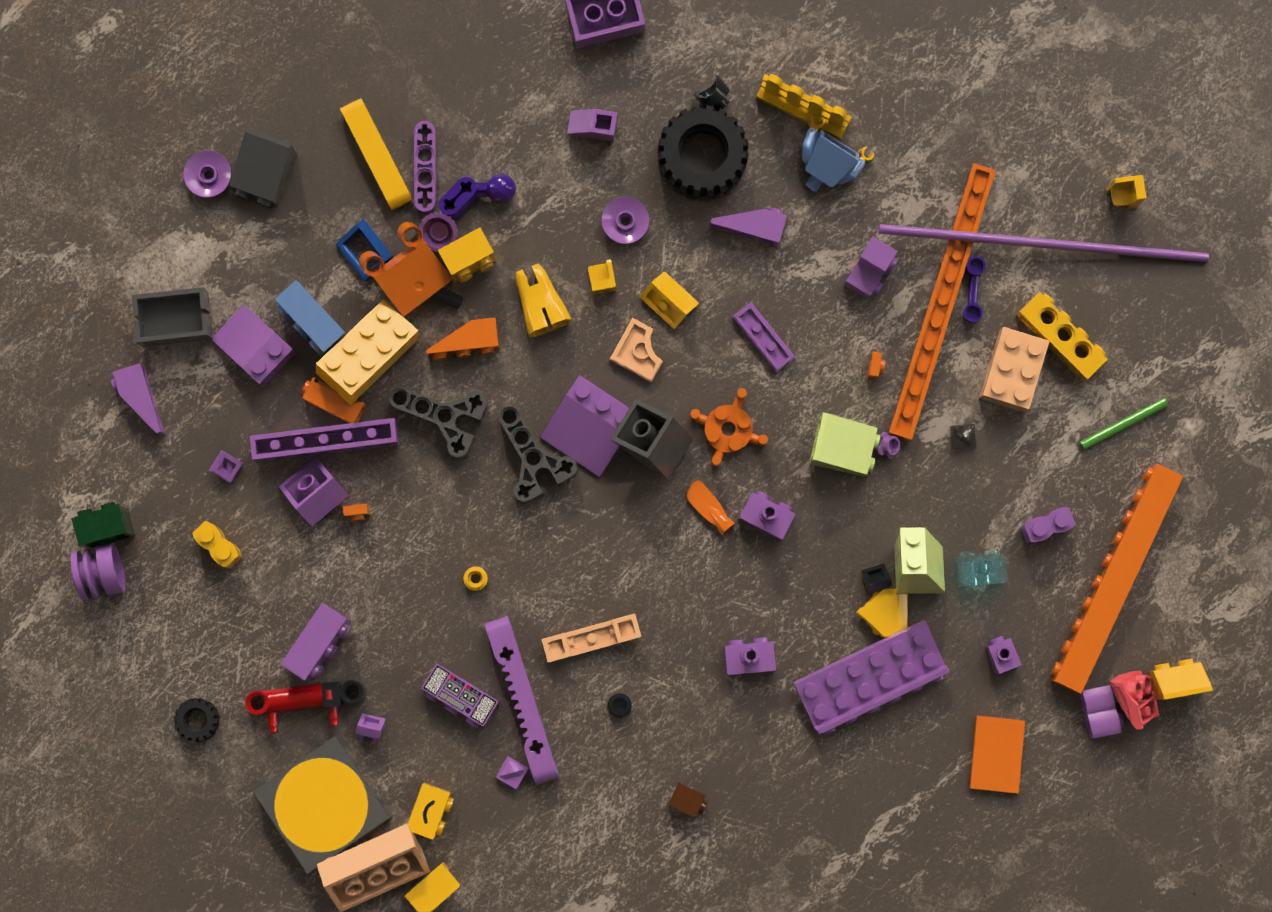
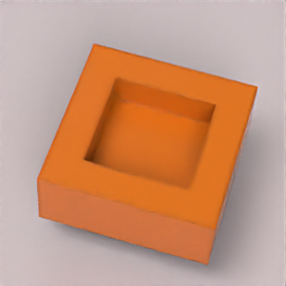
(876, 365)
(356, 512)

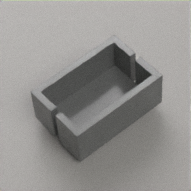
(172, 317)

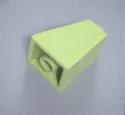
(844, 445)
(918, 563)

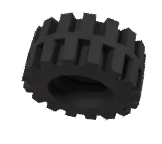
(183, 712)

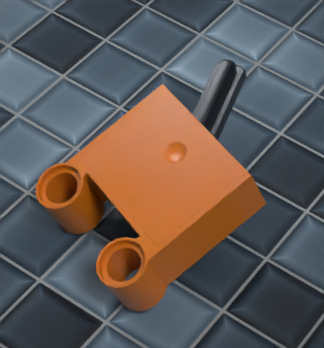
(411, 274)

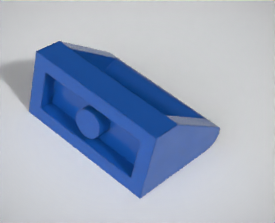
(373, 239)

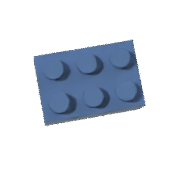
(309, 318)

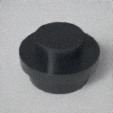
(619, 705)

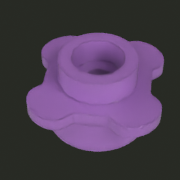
(888, 445)

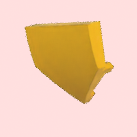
(886, 612)

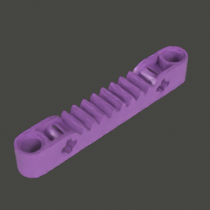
(541, 764)

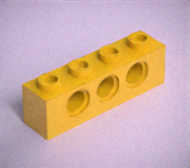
(1064, 350)

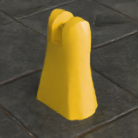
(540, 303)

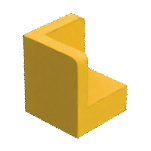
(602, 278)

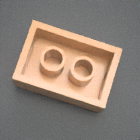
(1014, 369)

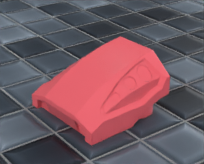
(1136, 697)

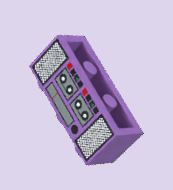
(459, 696)

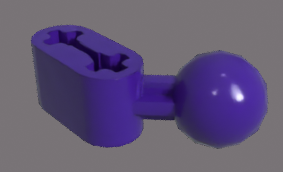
(499, 190)

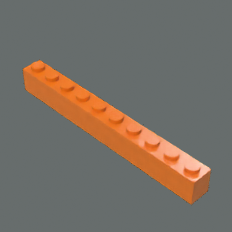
(1116, 578)

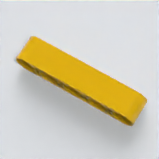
(376, 154)

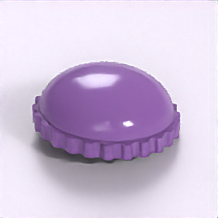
(438, 230)

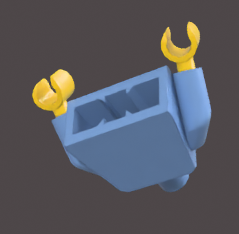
(830, 159)

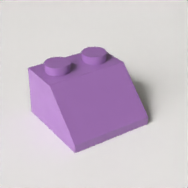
(313, 491)

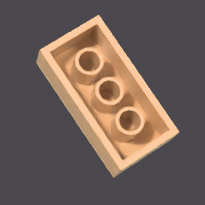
(373, 868)

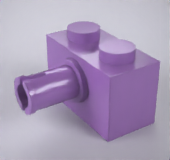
(767, 516)
(750, 657)

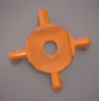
(728, 414)

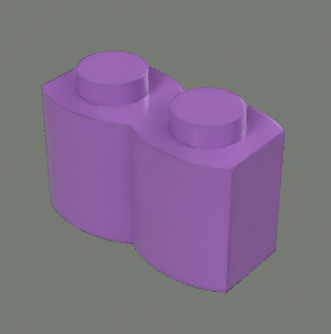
(1045, 526)
(1101, 712)

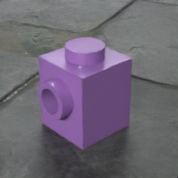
(1002, 655)

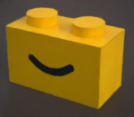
(429, 811)

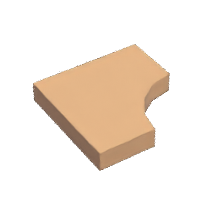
(635, 351)

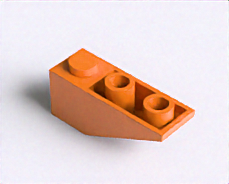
(472, 337)

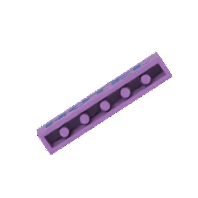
(324, 440)

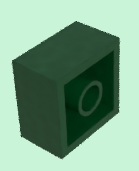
(102, 526)

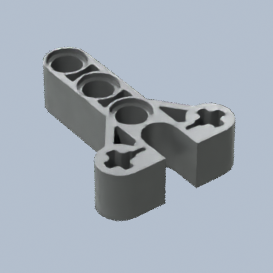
(458, 409)
(547, 461)

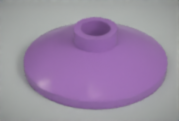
(206, 162)
(625, 208)

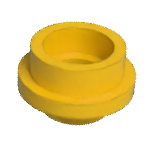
(475, 586)

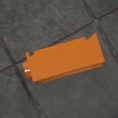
(327, 399)

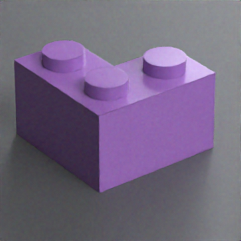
(871, 266)

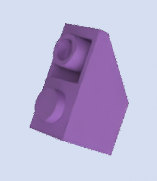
(593, 124)

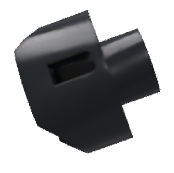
(714, 95)

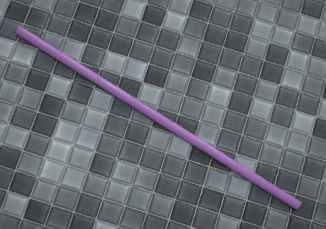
(1043, 243)

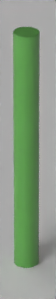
(1123, 424)

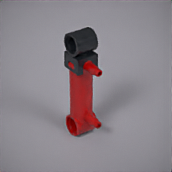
(304, 698)

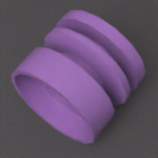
(92, 573)

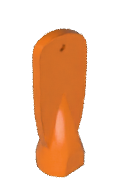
(709, 507)

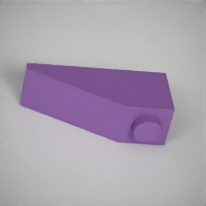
(757, 225)
(136, 390)

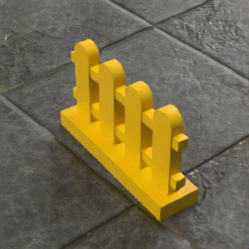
(802, 106)

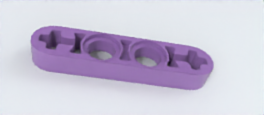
(424, 167)

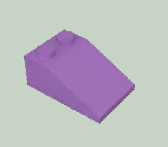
(253, 345)

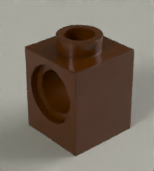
(688, 800)

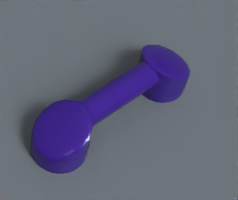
(975, 267)

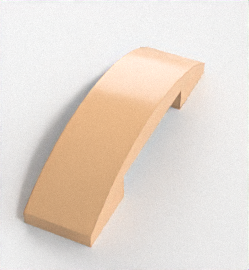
(591, 638)

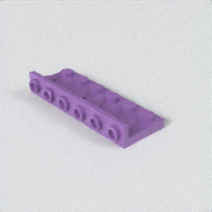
(871, 678)

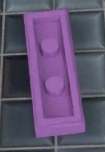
(763, 337)

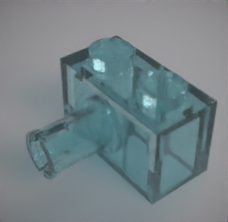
(980, 569)

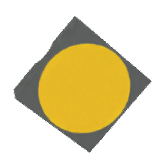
(322, 804)

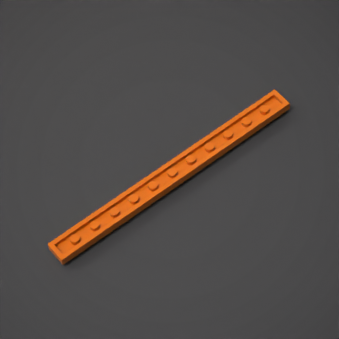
(941, 304)

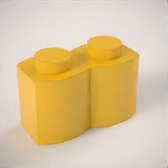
(220, 549)

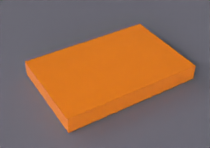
(997, 754)

